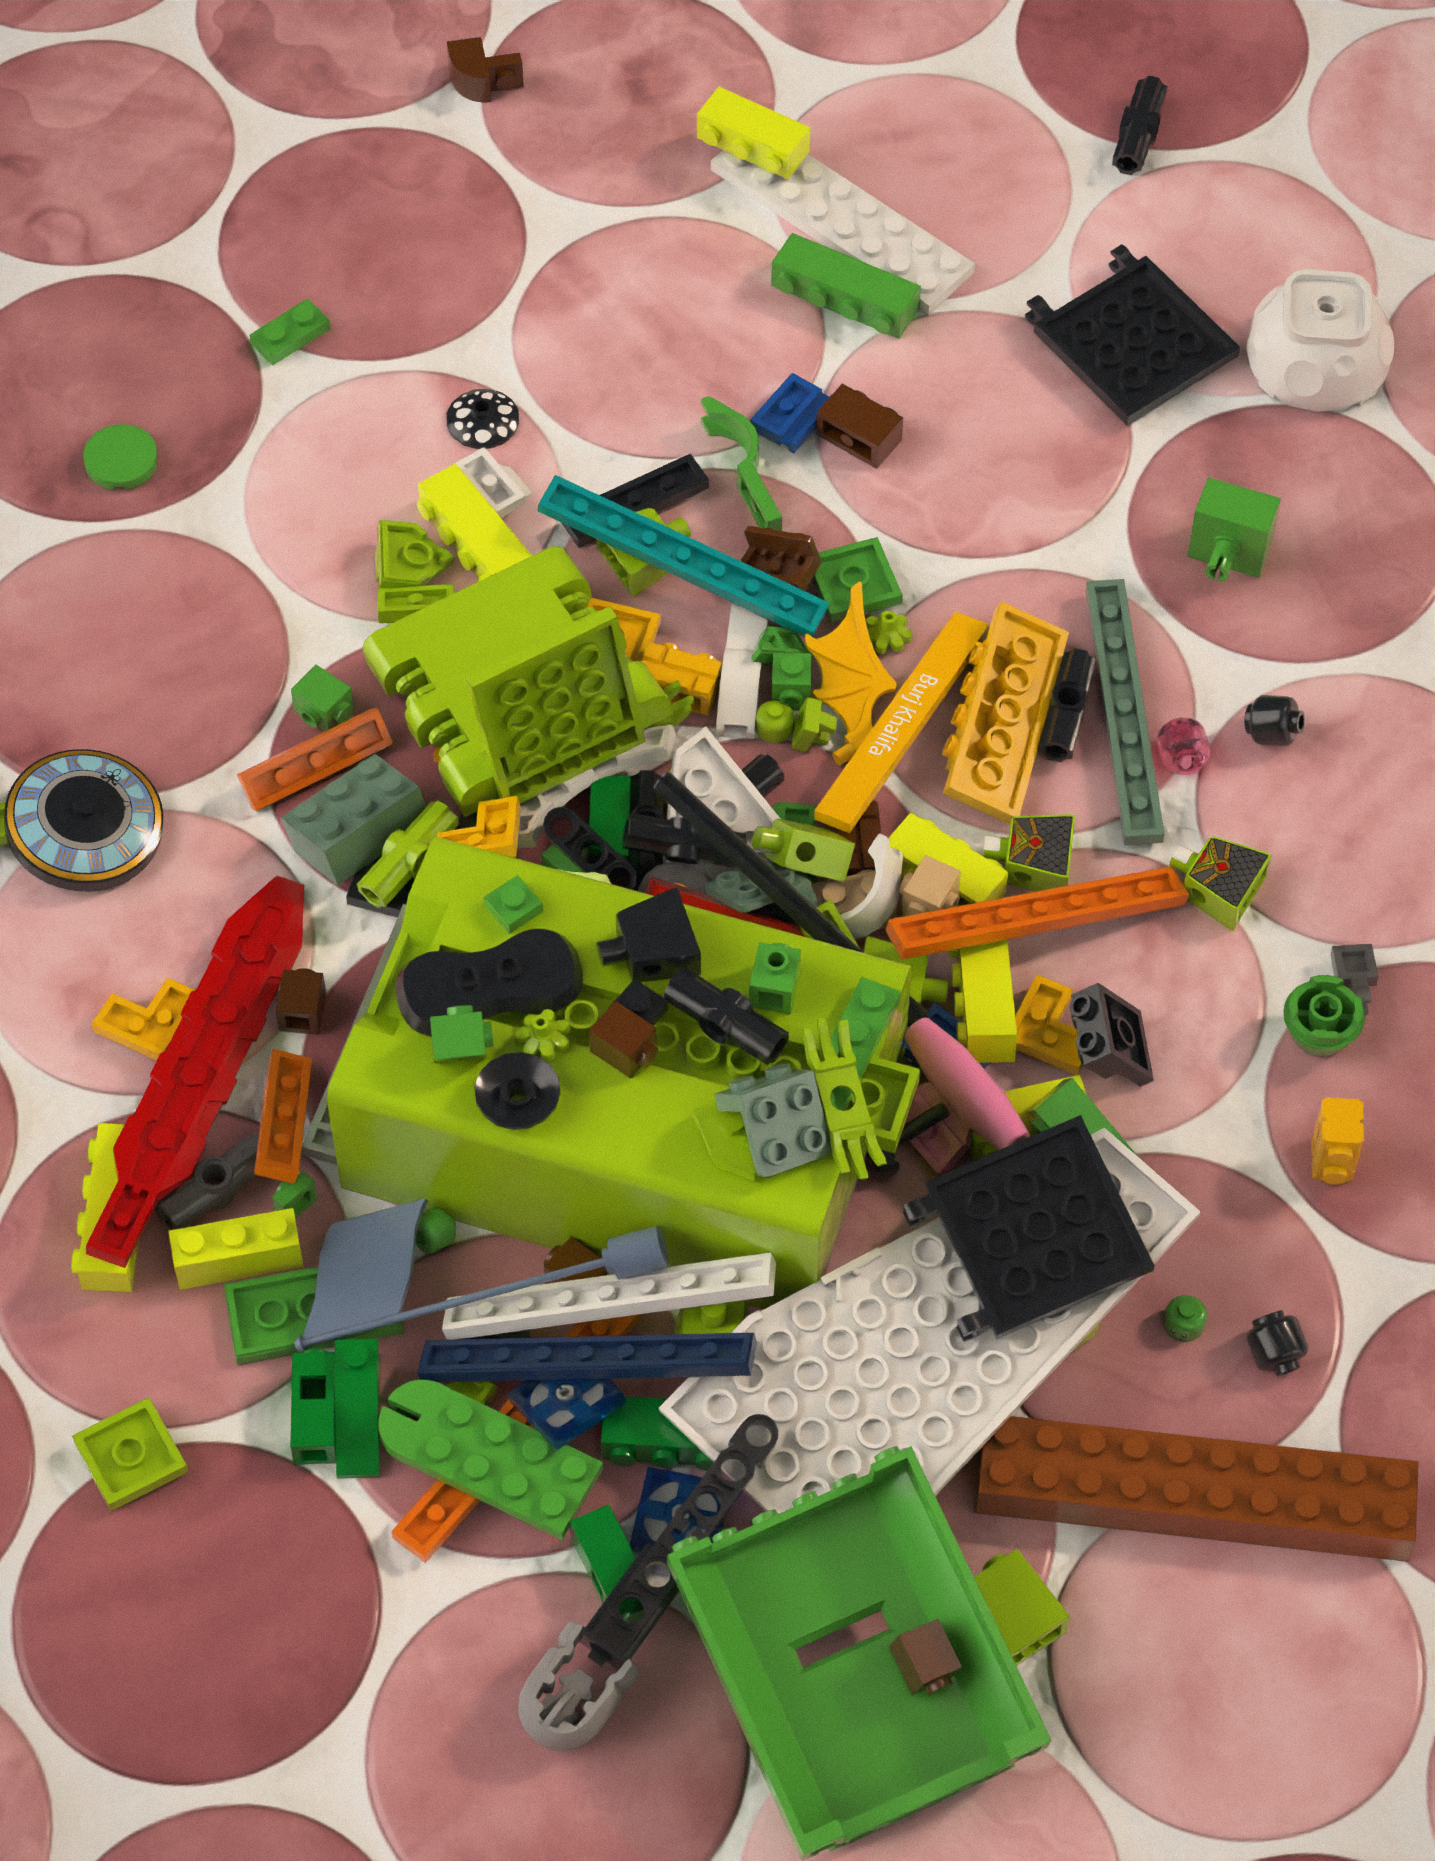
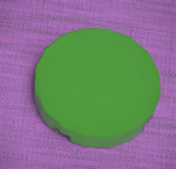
(120, 457)

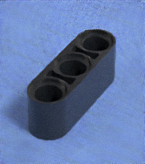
(581, 837)

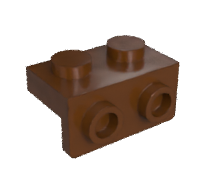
(782, 555)

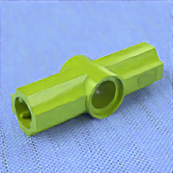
(404, 854)

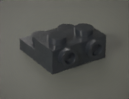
(1110, 1035)

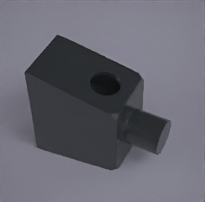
(653, 939)

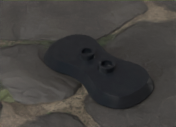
(519, 975)

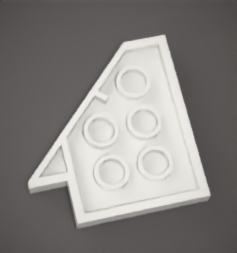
(723, 788)

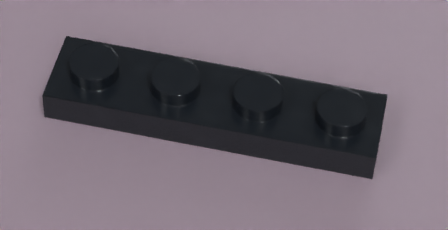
(654, 490)

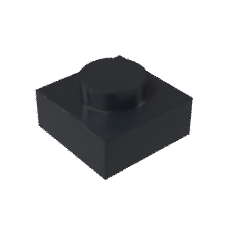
(643, 1002)

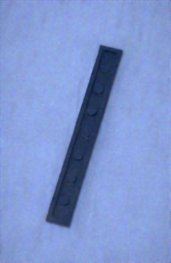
(588, 1357)

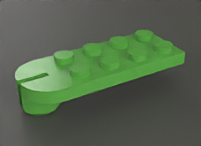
(487, 1455)

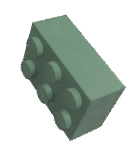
(352, 818)

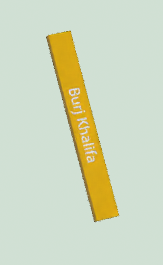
(900, 723)

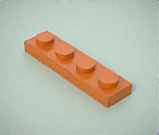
(315, 759)
(283, 1116)

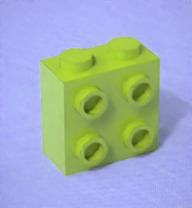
(1021, 1605)

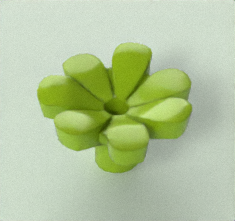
(888, 631)
(543, 1035)

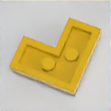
(495, 827)
(143, 1028)
(1040, 1029)

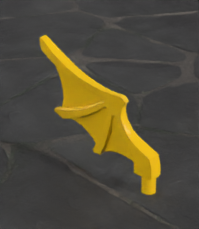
(850, 675)

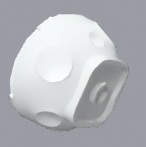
(1320, 341)

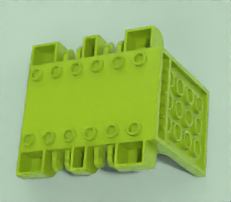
(517, 681)

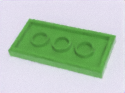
(274, 1311)

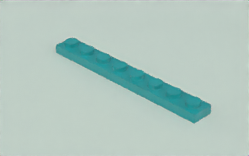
(683, 556)

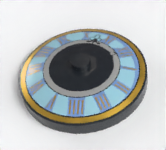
(83, 820)

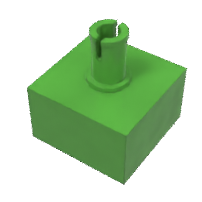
(1233, 529)

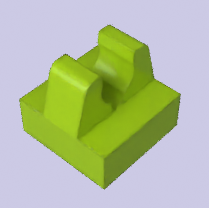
(812, 725)

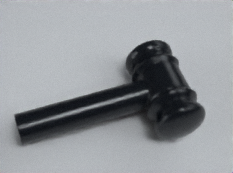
(910, 1131)

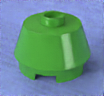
(1323, 1015)

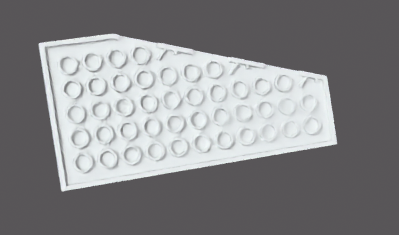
(880, 1363)

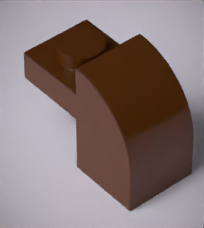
(478, 75)

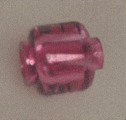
(1183, 746)

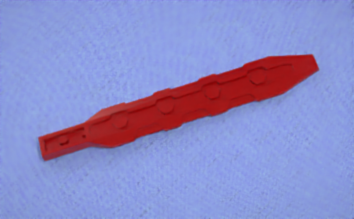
(200, 1064)

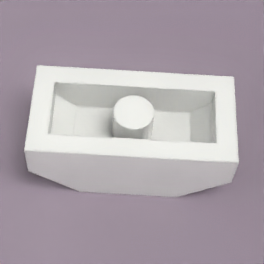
(495, 481)

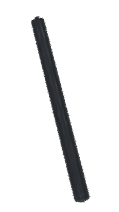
(759, 871)

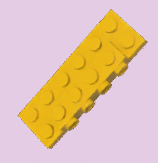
(1003, 712)

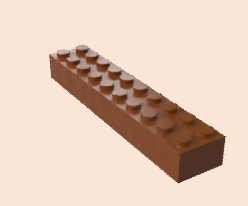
(1200, 1488)

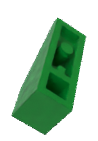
(357, 1408)

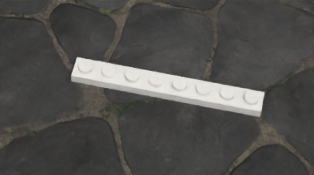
(612, 1298)

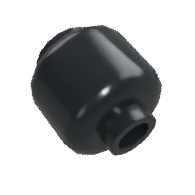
(1274, 720)
(1277, 1342)

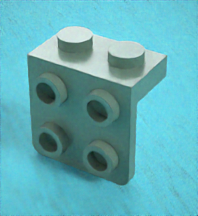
(744, 896)
(779, 1117)

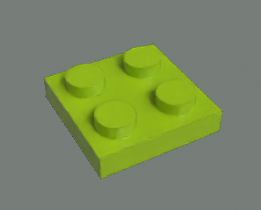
(130, 1454)

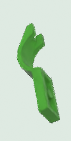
(734, 426)

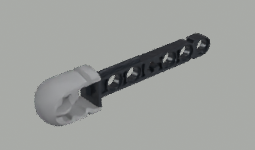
(612, 1638)

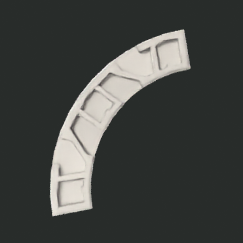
(533, 811)

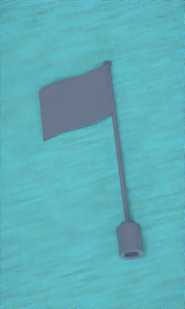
(370, 1266)

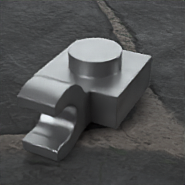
(1357, 968)

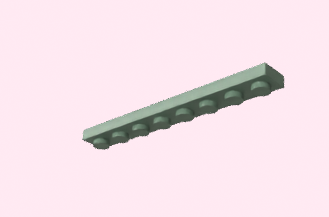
(1124, 712)

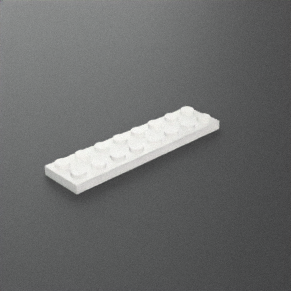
(852, 224)

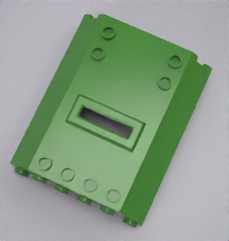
(845, 1734)

